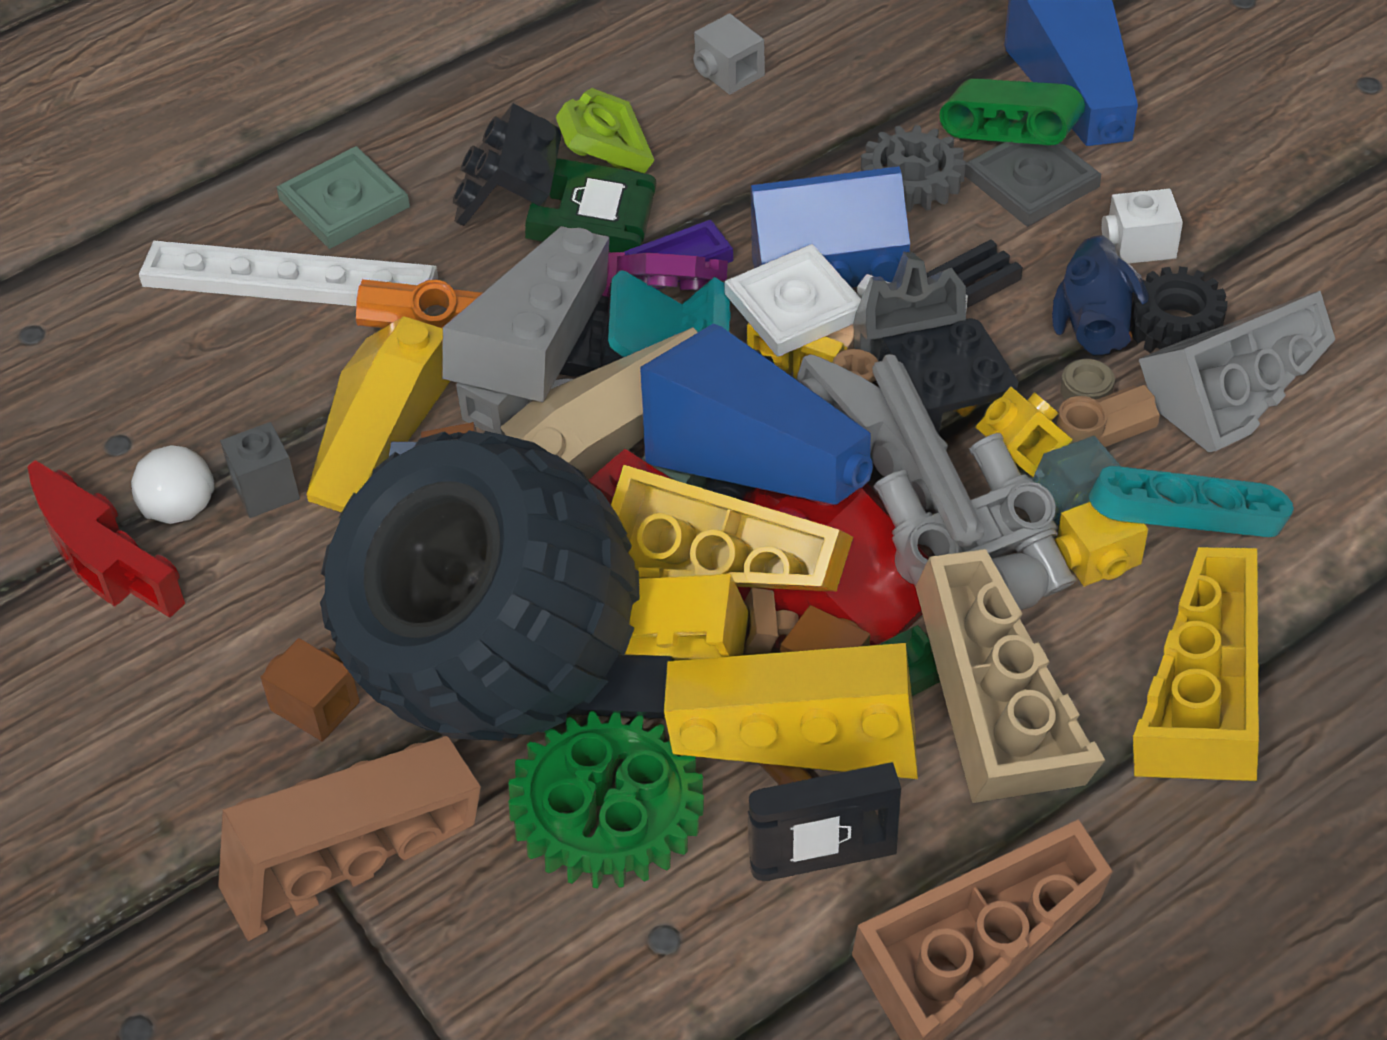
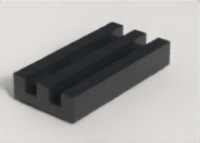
(978, 263)

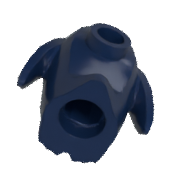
(1098, 297)

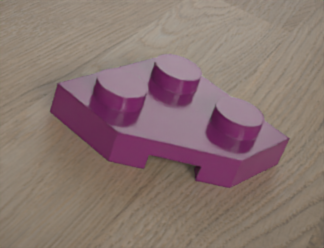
(666, 269)

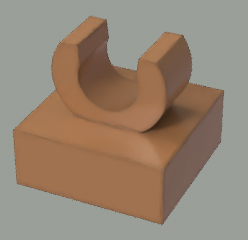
(765, 625)

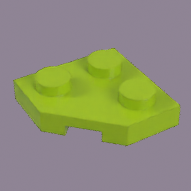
(605, 129)

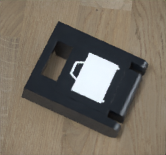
(823, 822)

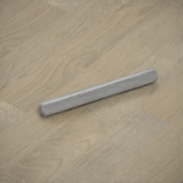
(928, 452)

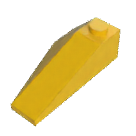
(377, 402)

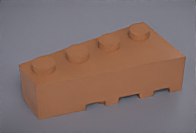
(340, 828)
(972, 935)

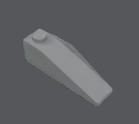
(1232, 374)

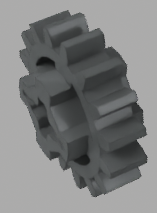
(919, 161)

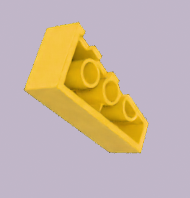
(1205, 694)

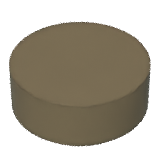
(1087, 379)

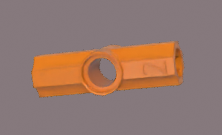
(386, 302)

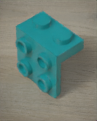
(647, 316)

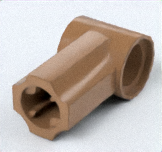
(1109, 417)

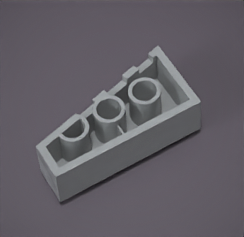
(529, 318)

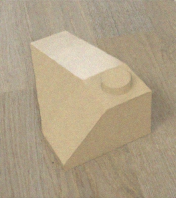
(593, 414)

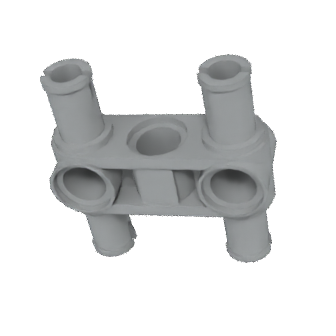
(1002, 527)

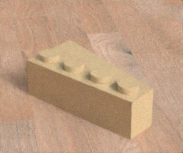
(1001, 698)

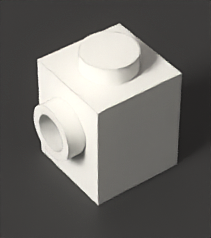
(1143, 225)

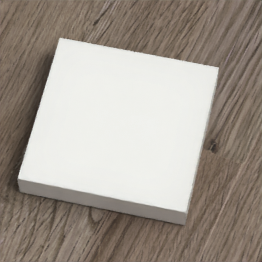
(794, 299)

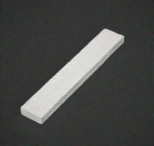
(271, 273)

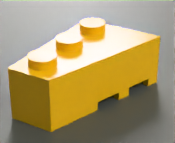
(688, 618)

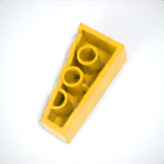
(701, 532)
(796, 708)

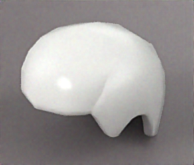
(172, 484)

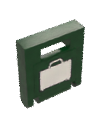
(598, 200)

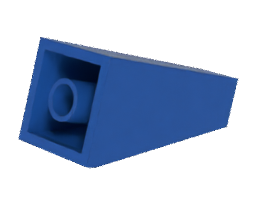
(1082, 48)
(745, 421)

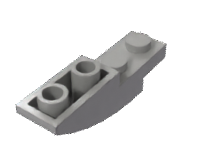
(868, 408)

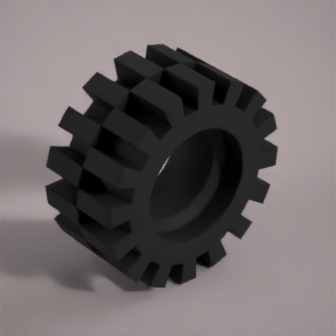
(1177, 293)

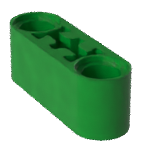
(1012, 111)

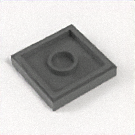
(1032, 178)

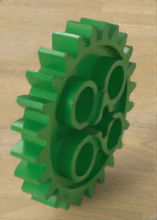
(558, 781)

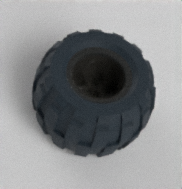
(479, 586)

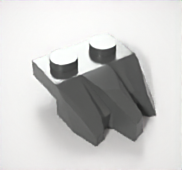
(907, 303)

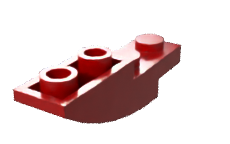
(96, 549)

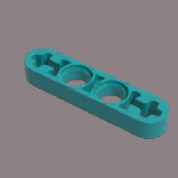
(1136, 497)

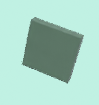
(343, 197)

